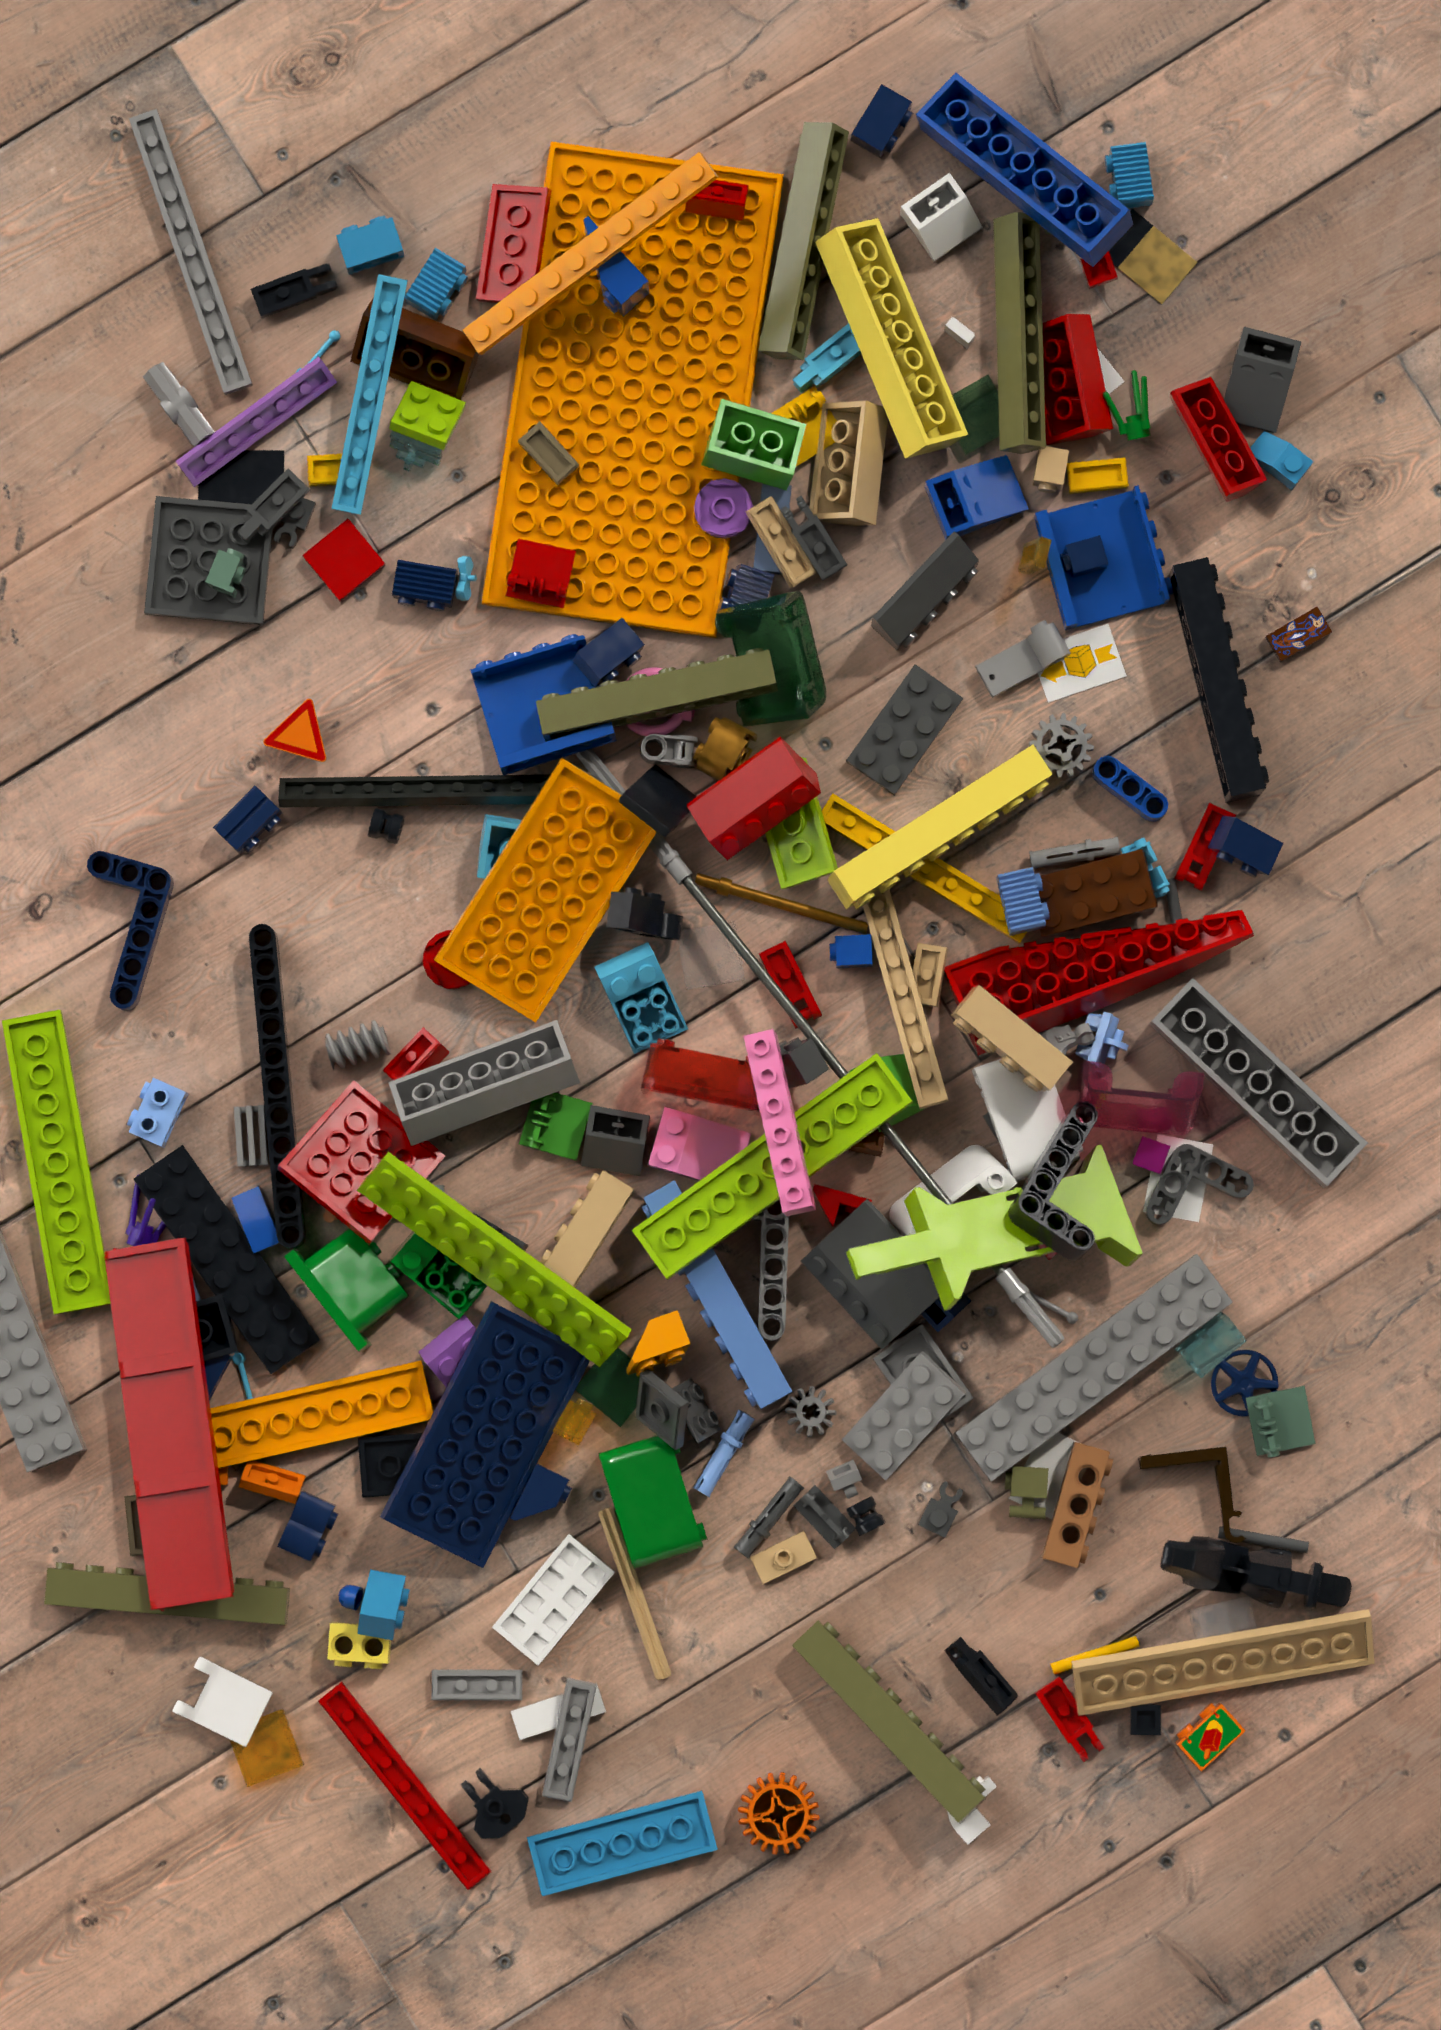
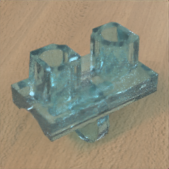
(414, 451)

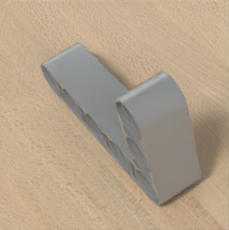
(768, 1281)

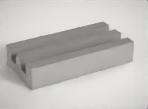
(250, 1131)

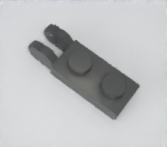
(815, 541)

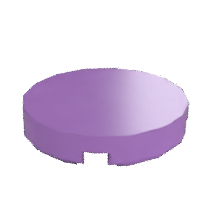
(722, 508)

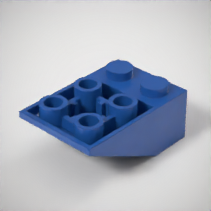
(975, 496)

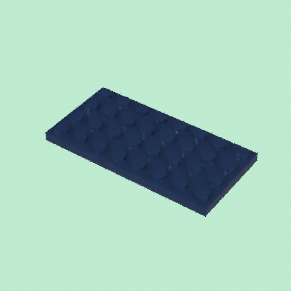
(486, 1435)

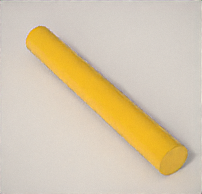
(1117, 1647)

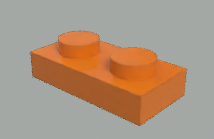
(272, 1481)

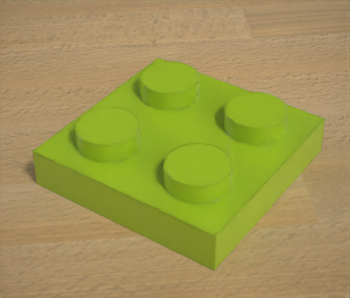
(427, 415)

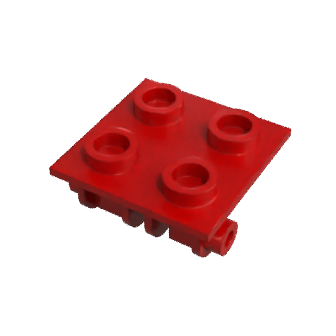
(540, 573)

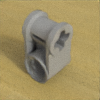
(671, 750)

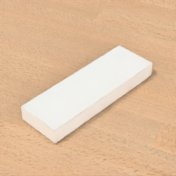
(544, 1715)

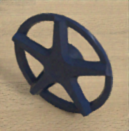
(1243, 1381)

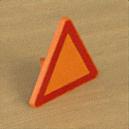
(299, 734)

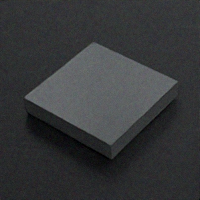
(661, 1409)

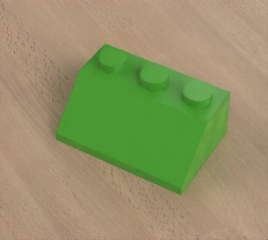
(754, 444)

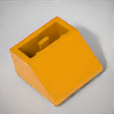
(661, 1342)

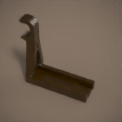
(1221, 1472)

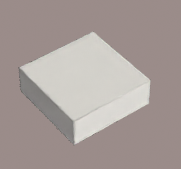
(959, 332)

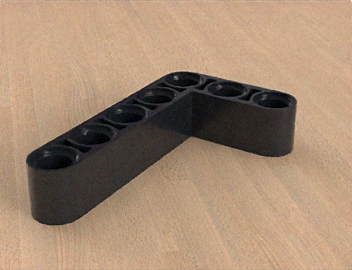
(1049, 1178)

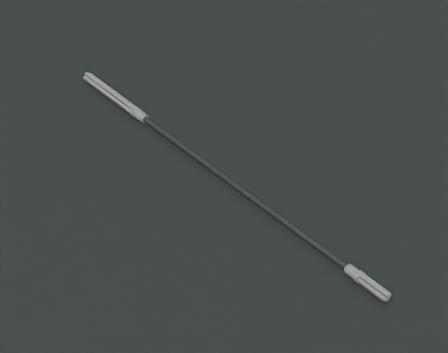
(671, 861)

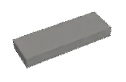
(476, 1684)

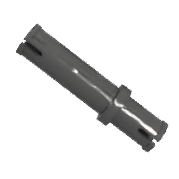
(769, 1516)

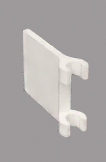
(227, 1703)

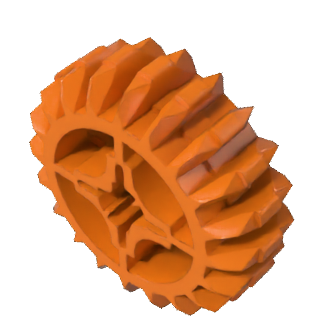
(783, 1838)

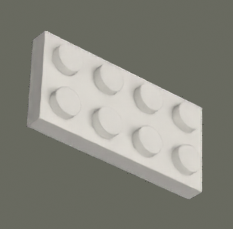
(553, 1599)

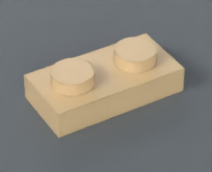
(929, 972)

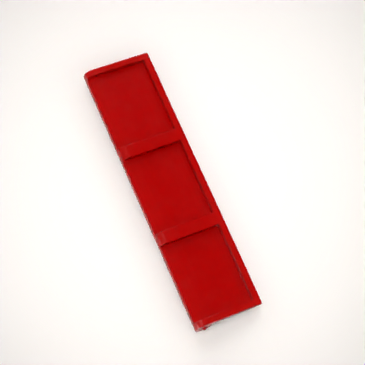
(169, 1424)

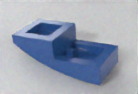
(255, 1219)

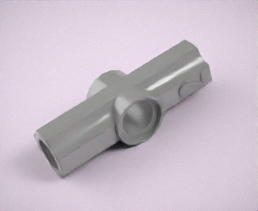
(178, 404)

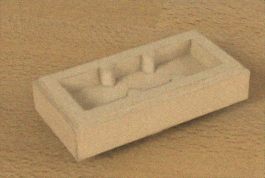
(783, 1557)

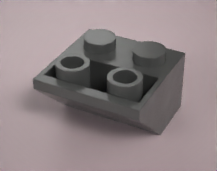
(615, 1140)

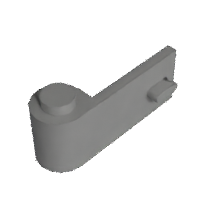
(1023, 659)

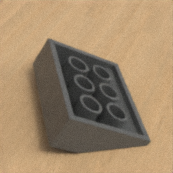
(879, 1302)

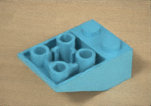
(641, 997)

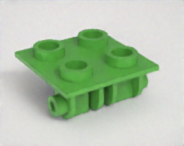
(556, 1125)

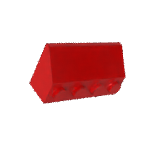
(1073, 381)
(1218, 438)
(754, 798)

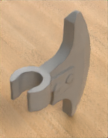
(1064, 1038)

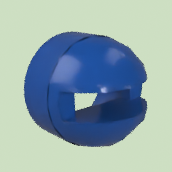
(350, 1596)

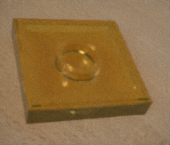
(269, 1751)

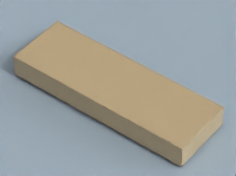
(780, 542)

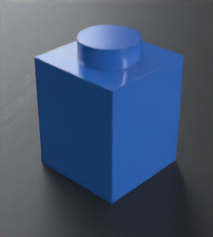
(851, 951)

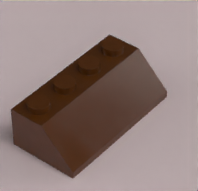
(426, 353)

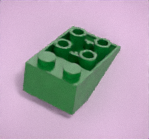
(437, 1274)

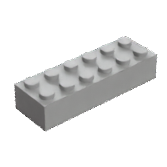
(483, 1082)

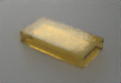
(1034, 555)

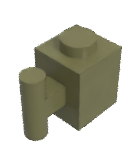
(1028, 1484)

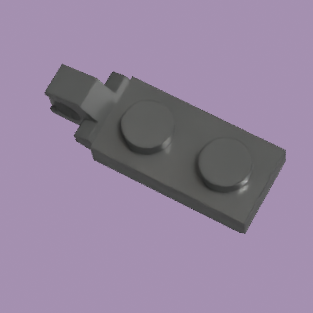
(273, 505)

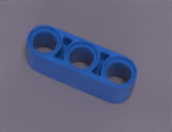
(1145, 790)

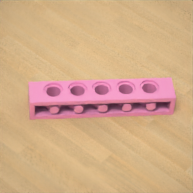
(779, 1122)

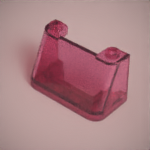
(1140, 1110)

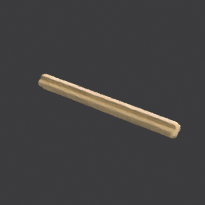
(634, 1593)

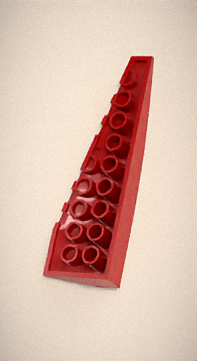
(1081, 975)

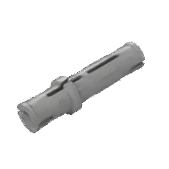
(1110, 848)

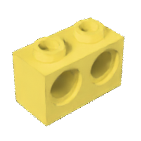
(359, 1651)

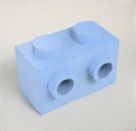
(157, 1112)

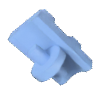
(1106, 1041)

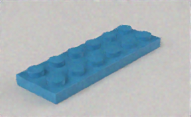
(622, 1843)

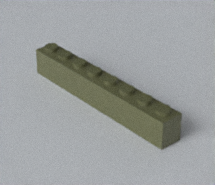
(798, 258)
(1019, 333)
(658, 694)
(130, 1593)
(889, 1721)

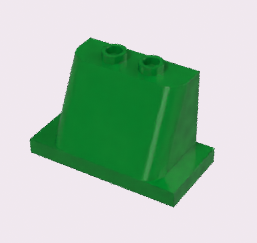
(351, 1284)

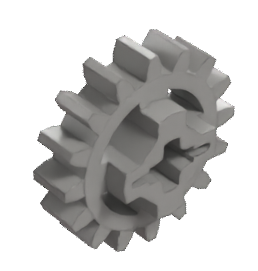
(1056, 732)

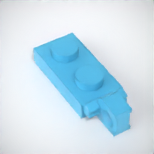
(827, 359)

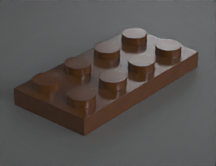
(1097, 892)

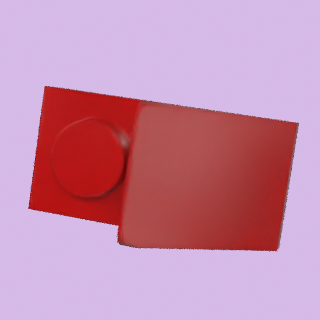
(831, 1199)

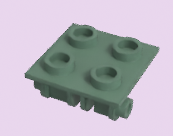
(1280, 1421)

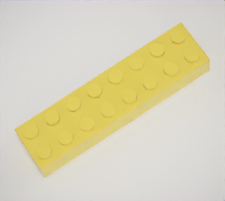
(891, 338)
(937, 828)

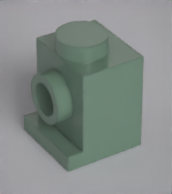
(226, 572)

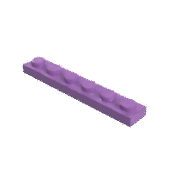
(256, 421)

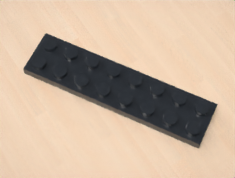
(226, 1259)

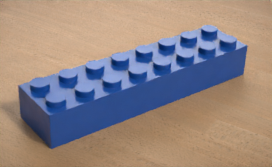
(1024, 169)

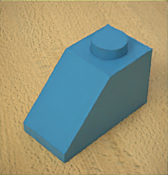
(1281, 459)

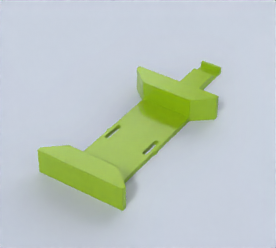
(981, 1235)

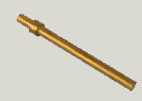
(725, 887)

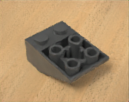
(1261, 378)

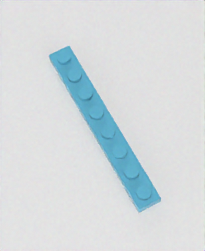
(369, 394)

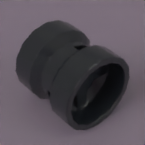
(392, 828)
(868, 1522)

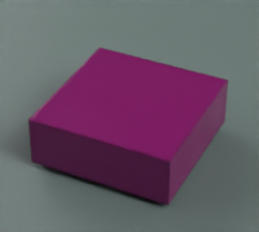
(1151, 1155)

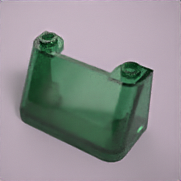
(785, 630)

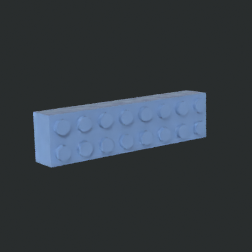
(729, 1317)

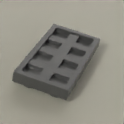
(904, 729)

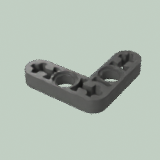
(1197, 1171)

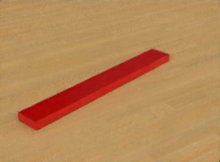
(404, 1786)

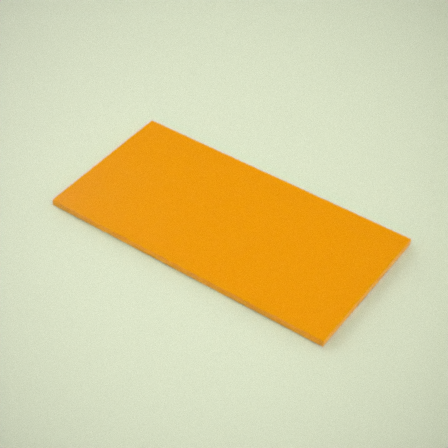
(634, 397)

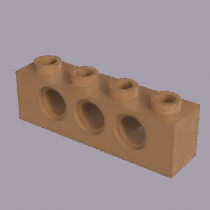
(1055, 1547)

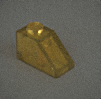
(575, 1421)

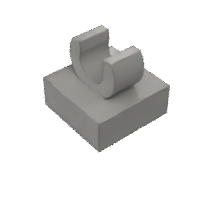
(844, 1477)

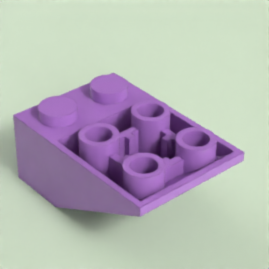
(447, 1349)

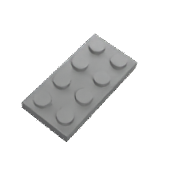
(904, 1415)

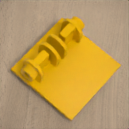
(808, 410)

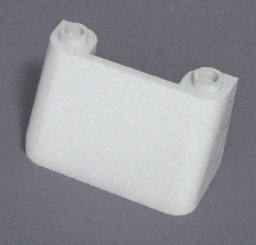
(1020, 1116)
(955, 1178)

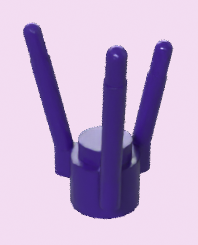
(142, 1232)

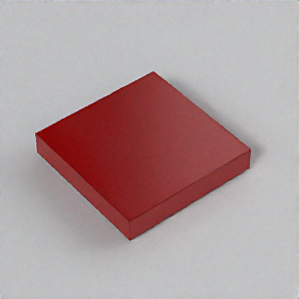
(344, 560)

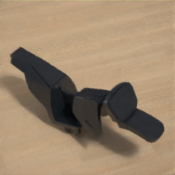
(1260, 1574)

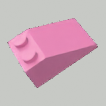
(694, 1144)

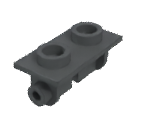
(824, 1517)

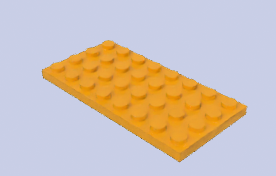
(546, 891)

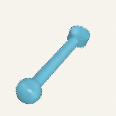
(334, 336)
(239, 1359)

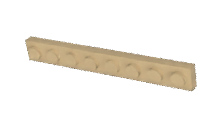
(905, 1000)

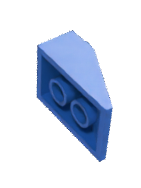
(619, 280)

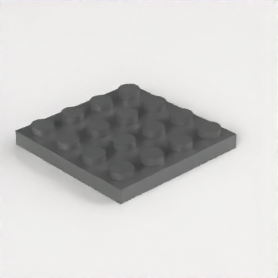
(183, 551)

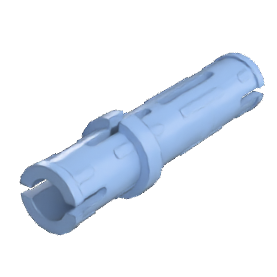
(726, 1449)

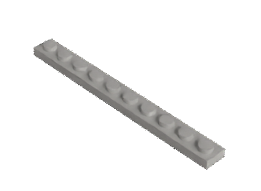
(190, 252)

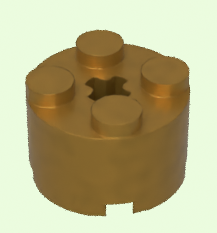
(724, 749)

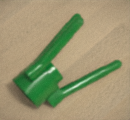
(1138, 424)

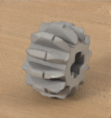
(812, 1421)

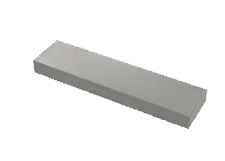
(569, 1739)

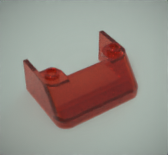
(699, 1076)

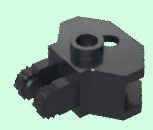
(496, 1802)

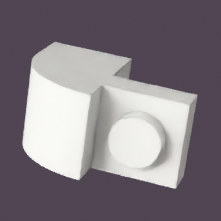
(975, 1822)

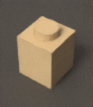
(1050, 469)

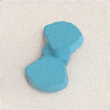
(463, 589)

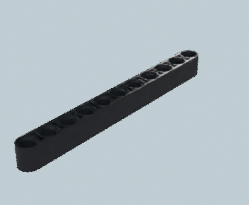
(269, 1073)

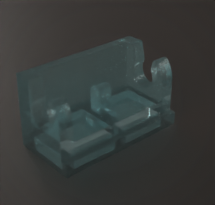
(1210, 1344)

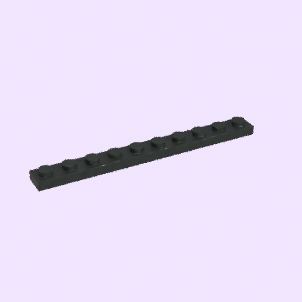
(410, 790)

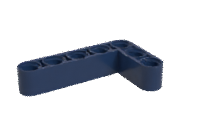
(139, 923)

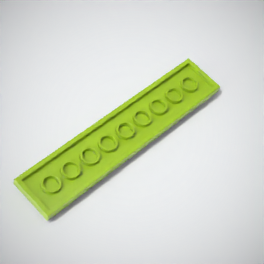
(57, 1161)
(747, 1181)
(494, 1259)

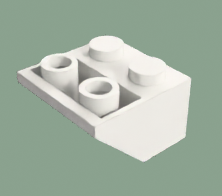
(941, 217)

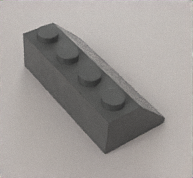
(925, 591)

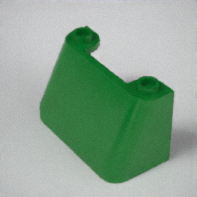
(651, 1501)

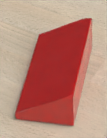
(720, 200)
(417, 1055)

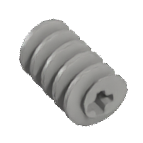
(357, 1044)

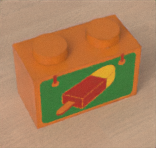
(1209, 1736)

